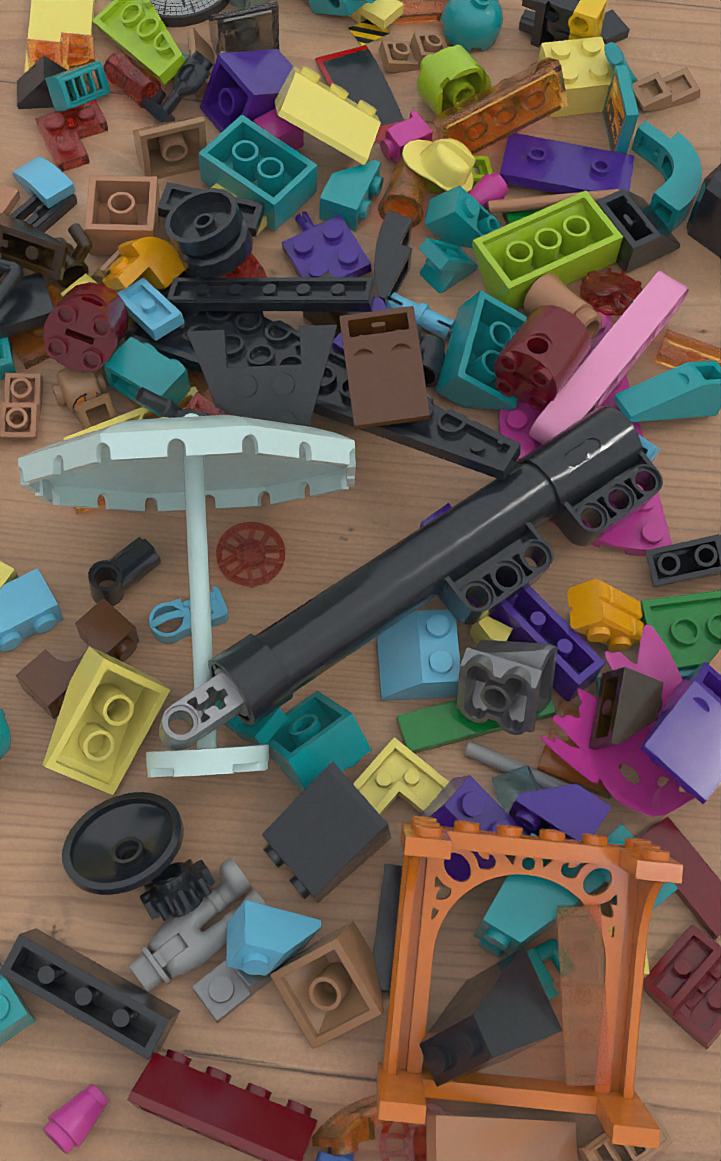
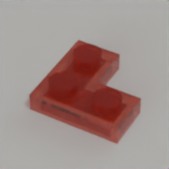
(65, 129)

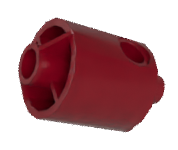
(85, 327)
(542, 356)

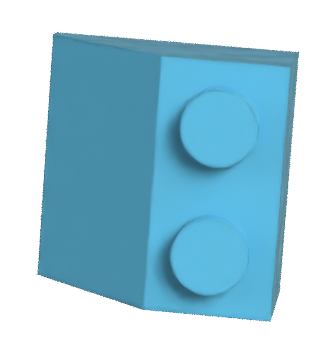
(419, 657)

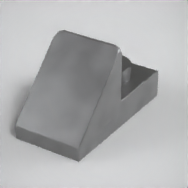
(227, 989)

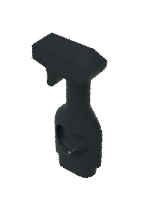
(186, 83)

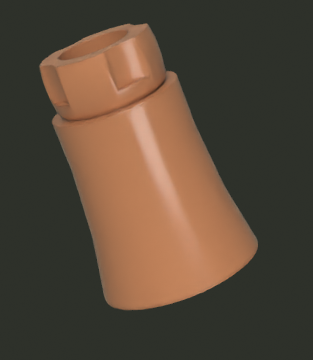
(552, 291)

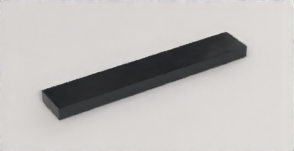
(274, 294)

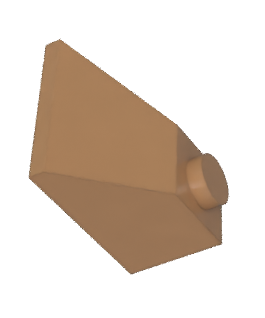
(170, 147)
(331, 985)

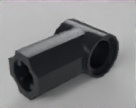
(123, 569)

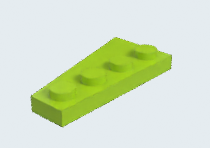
(142, 35)

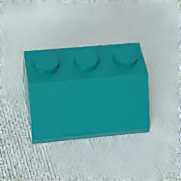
(477, 338)

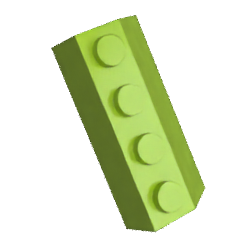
(557, 240)

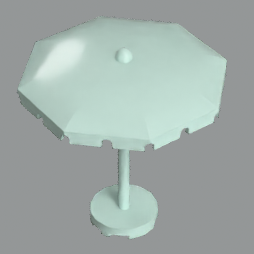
(176, 467)

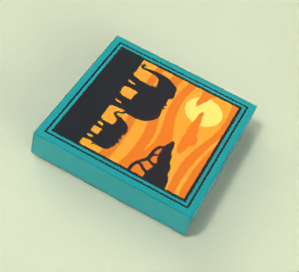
(620, 110)

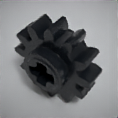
(177, 890)

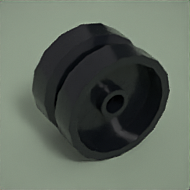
(209, 233)

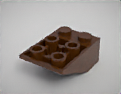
(384, 367)

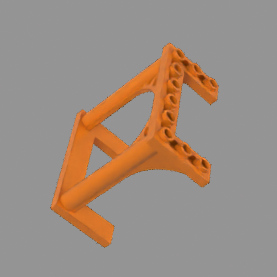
(635, 878)

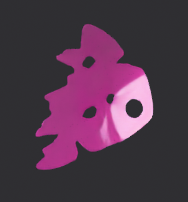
(603, 763)

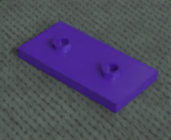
(563, 166)

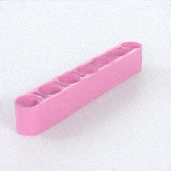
(612, 357)

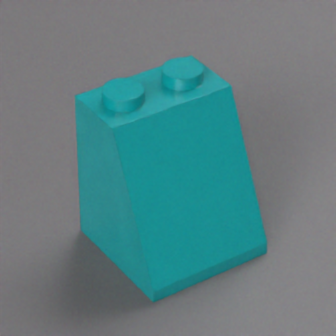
(528, 908)

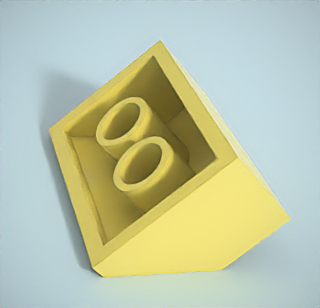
(328, 113)

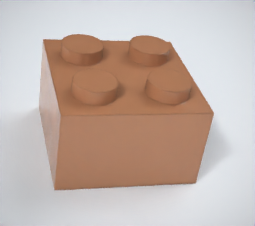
(121, 211)

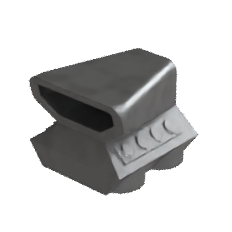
(506, 683)

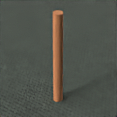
(538, 202)

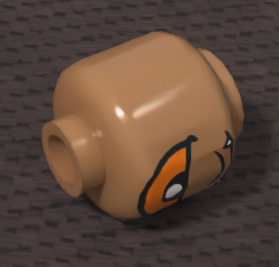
(78, 387)

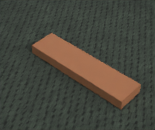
(499, 1139)

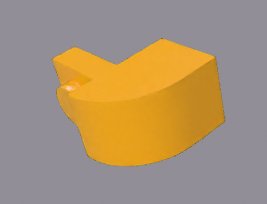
(147, 259)

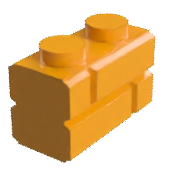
(605, 615)

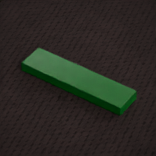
(446, 725)

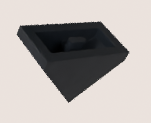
(32, 86)

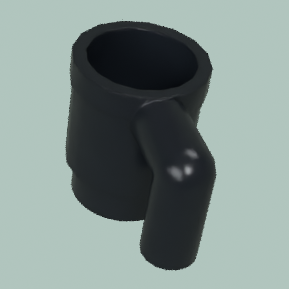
(432, 356)

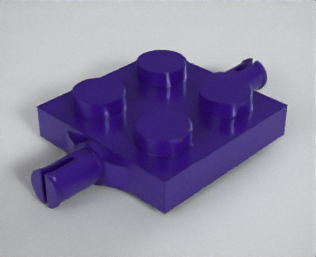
(325, 248)

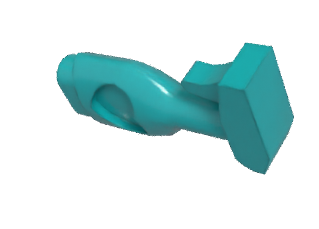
(616, 57)

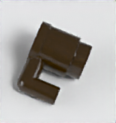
(75, 265)

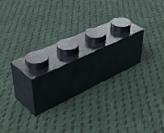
(90, 992)

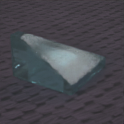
(512, 783)

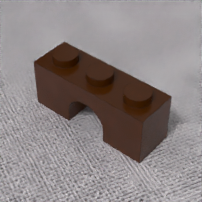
(101, 628)

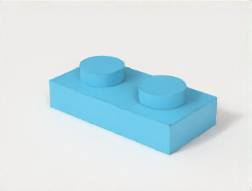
(151, 309)

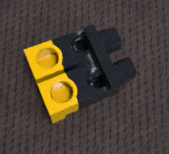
(562, 19)

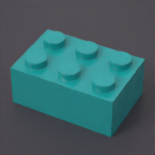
(259, 169)

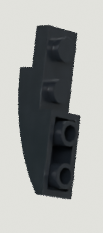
(685, 561)

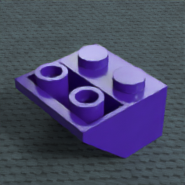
(561, 809)

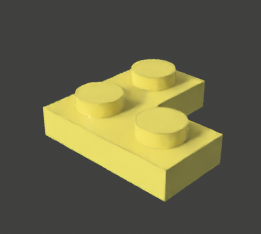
(399, 773)

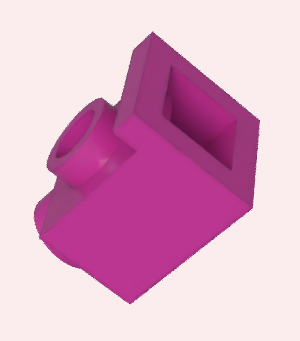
(402, 133)

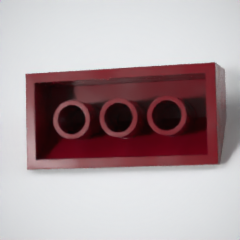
(223, 1111)

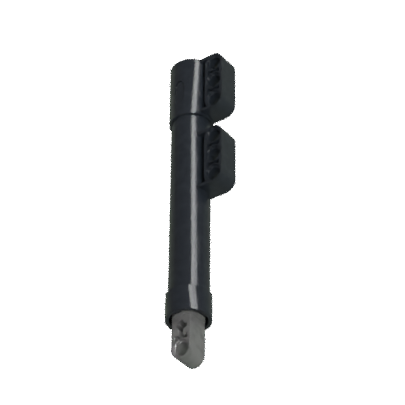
(449, 557)

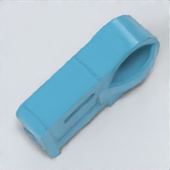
(177, 609)

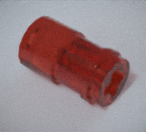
(131, 78)

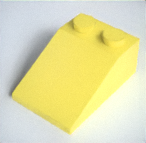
(103, 720)

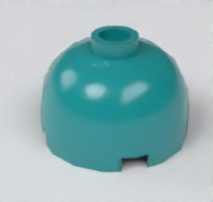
(472, 23)

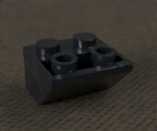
(642, 230)

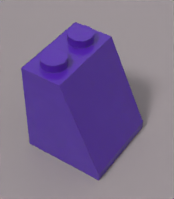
(244, 85)

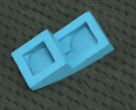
(44, 181)

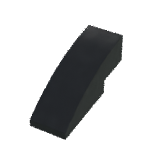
(392, 254)

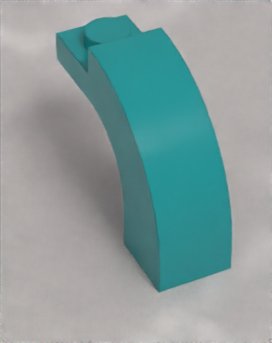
(678, 165)

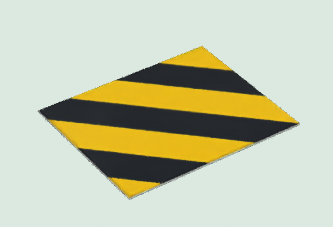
(367, 32)

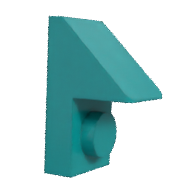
(445, 264)

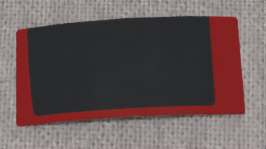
(363, 80)

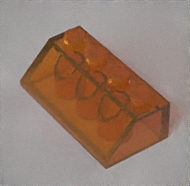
(505, 107)

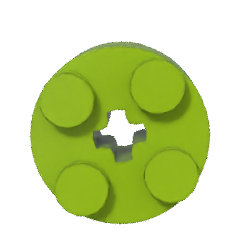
(450, 78)

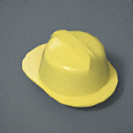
(442, 162)

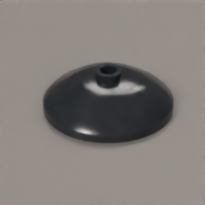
(122, 843)

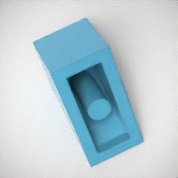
(266, 937)

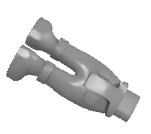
(180, 942)

